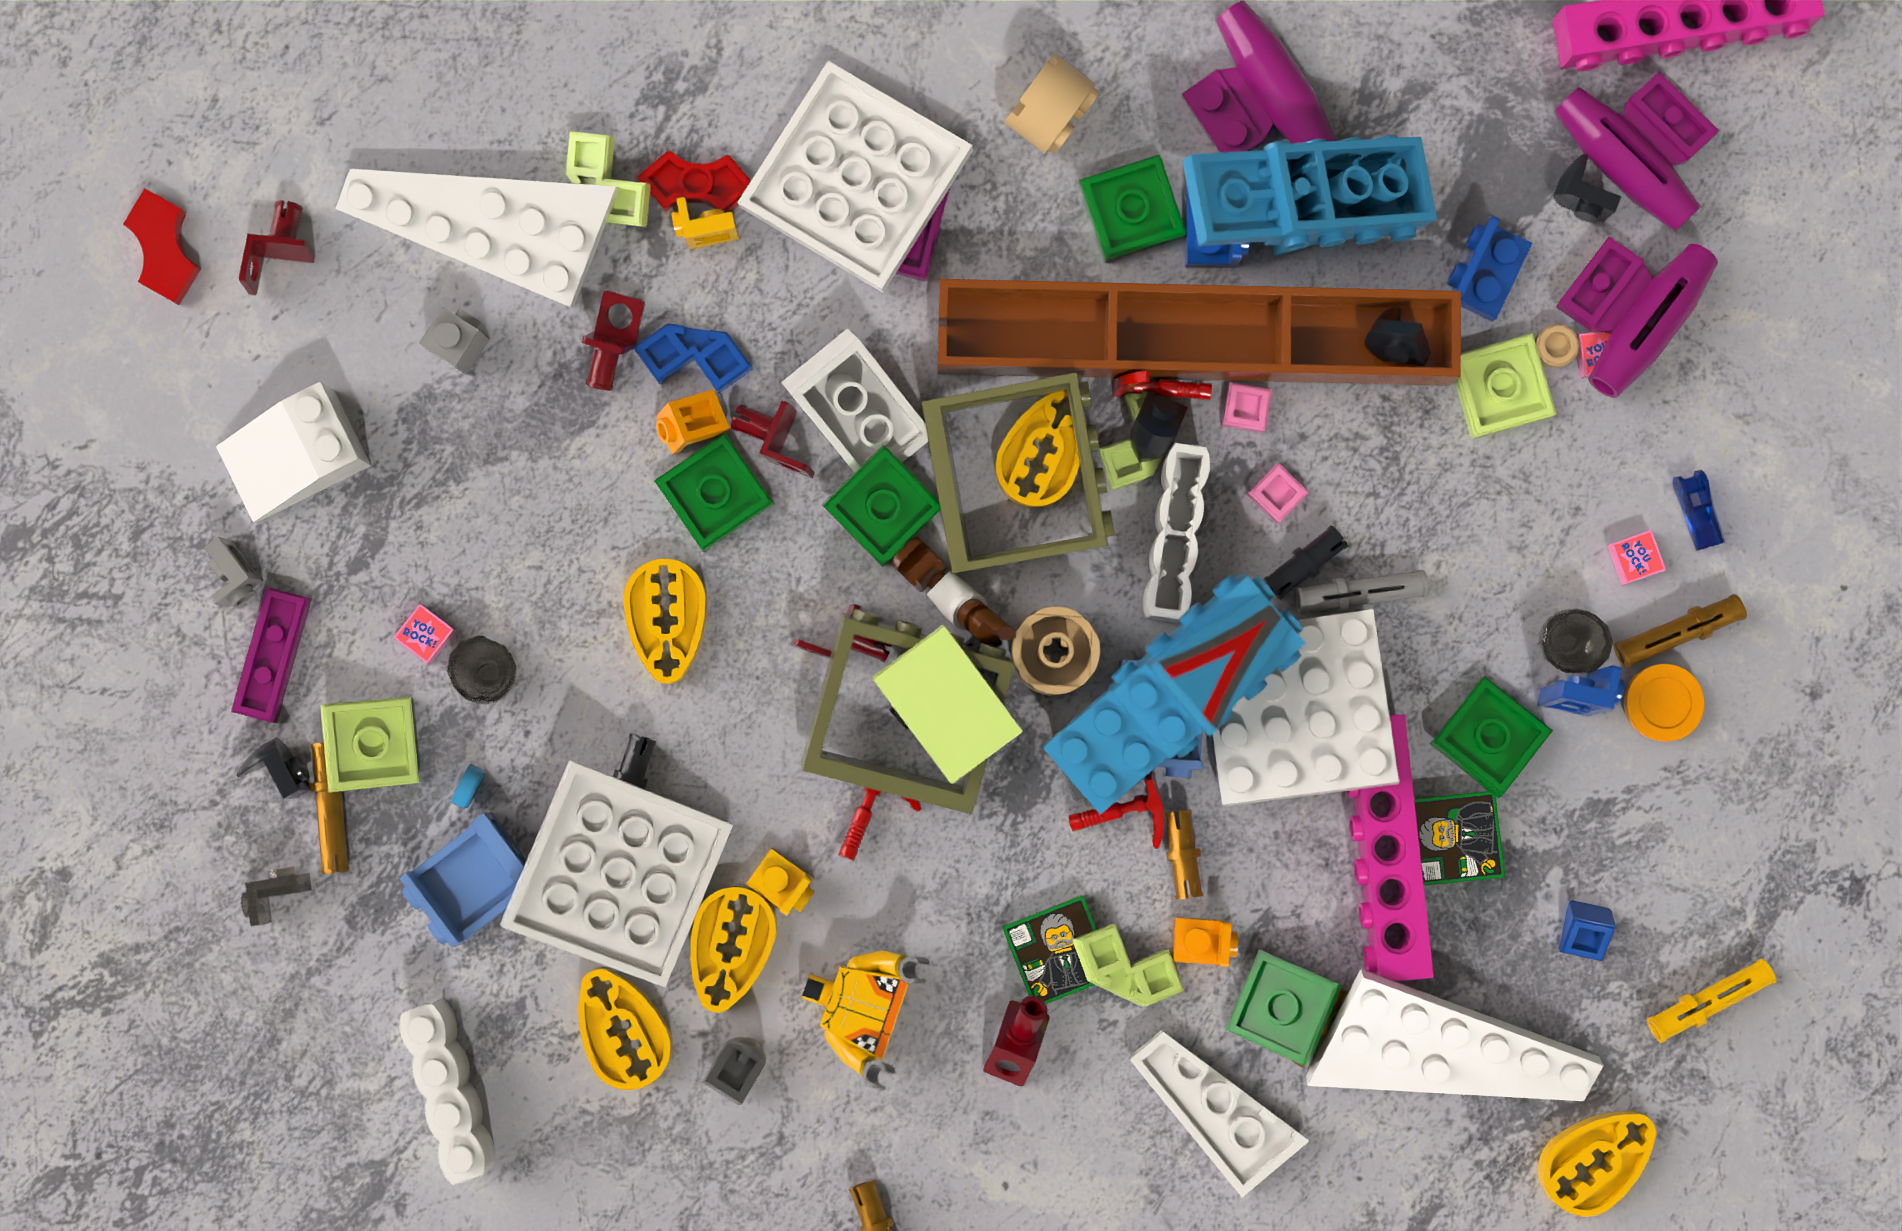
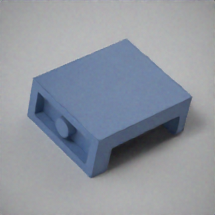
(466, 881)

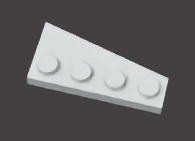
(1224, 1120)

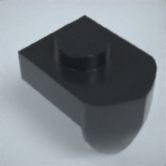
(1585, 199)
(1397, 340)
(1156, 426)
(286, 771)

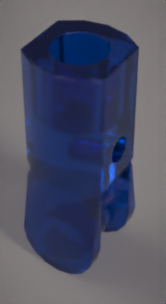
(1701, 519)

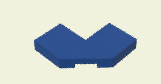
(677, 346)

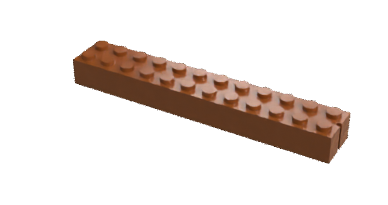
(1188, 331)

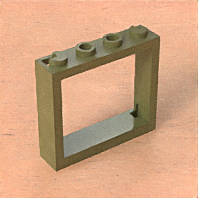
(947, 482)
(877, 776)

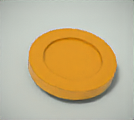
(1664, 702)

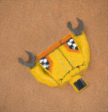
(864, 1008)

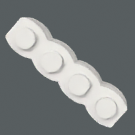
(1176, 521)
(452, 1102)

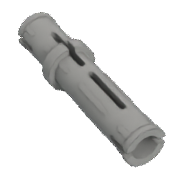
(1410, 585)

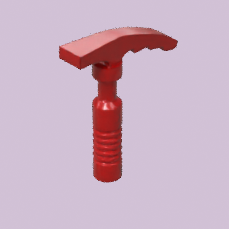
(1139, 382)
(1141, 803)
(861, 821)

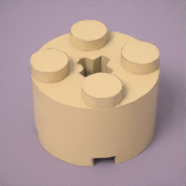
(1050, 103)
(1073, 634)

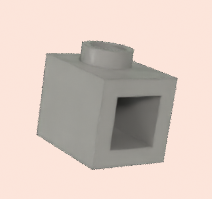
(455, 339)

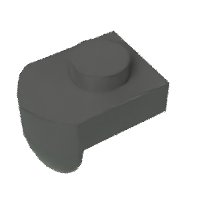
(736, 1068)

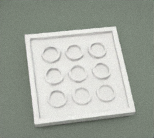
(855, 176)
(1314, 724)
(616, 874)

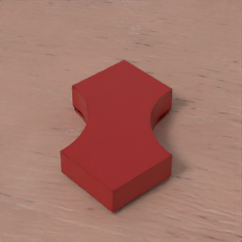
(713, 183)
(158, 230)

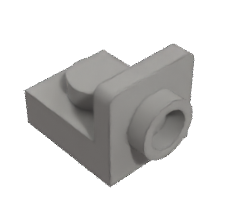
(231, 565)

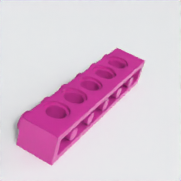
(1583, 48)
(1412, 956)

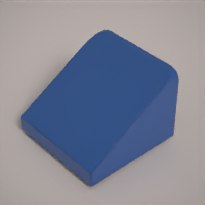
(1587, 930)

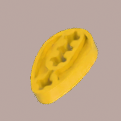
(1019, 447)
(642, 611)
(709, 932)
(603, 1047)
(1607, 1184)

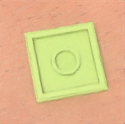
(1503, 386)
(369, 744)

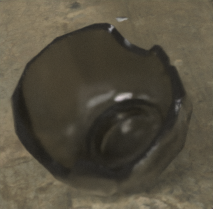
(1575, 641)
(481, 670)

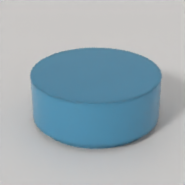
(468, 786)

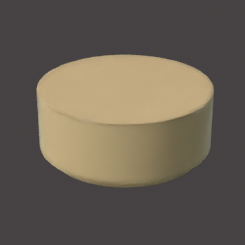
(1557, 346)

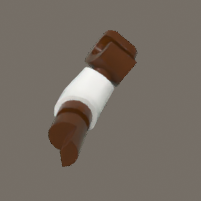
(950, 593)

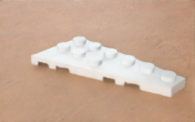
(508, 227)
(1420, 1043)

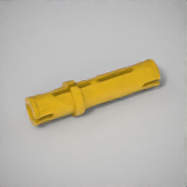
(1667, 1024)

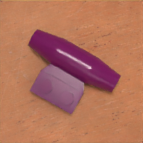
(1262, 90)
(1642, 144)
(1638, 311)

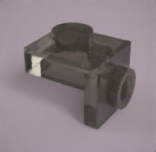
(281, 881)

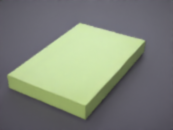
(947, 704)

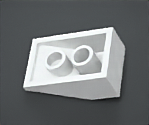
(856, 403)
(293, 452)

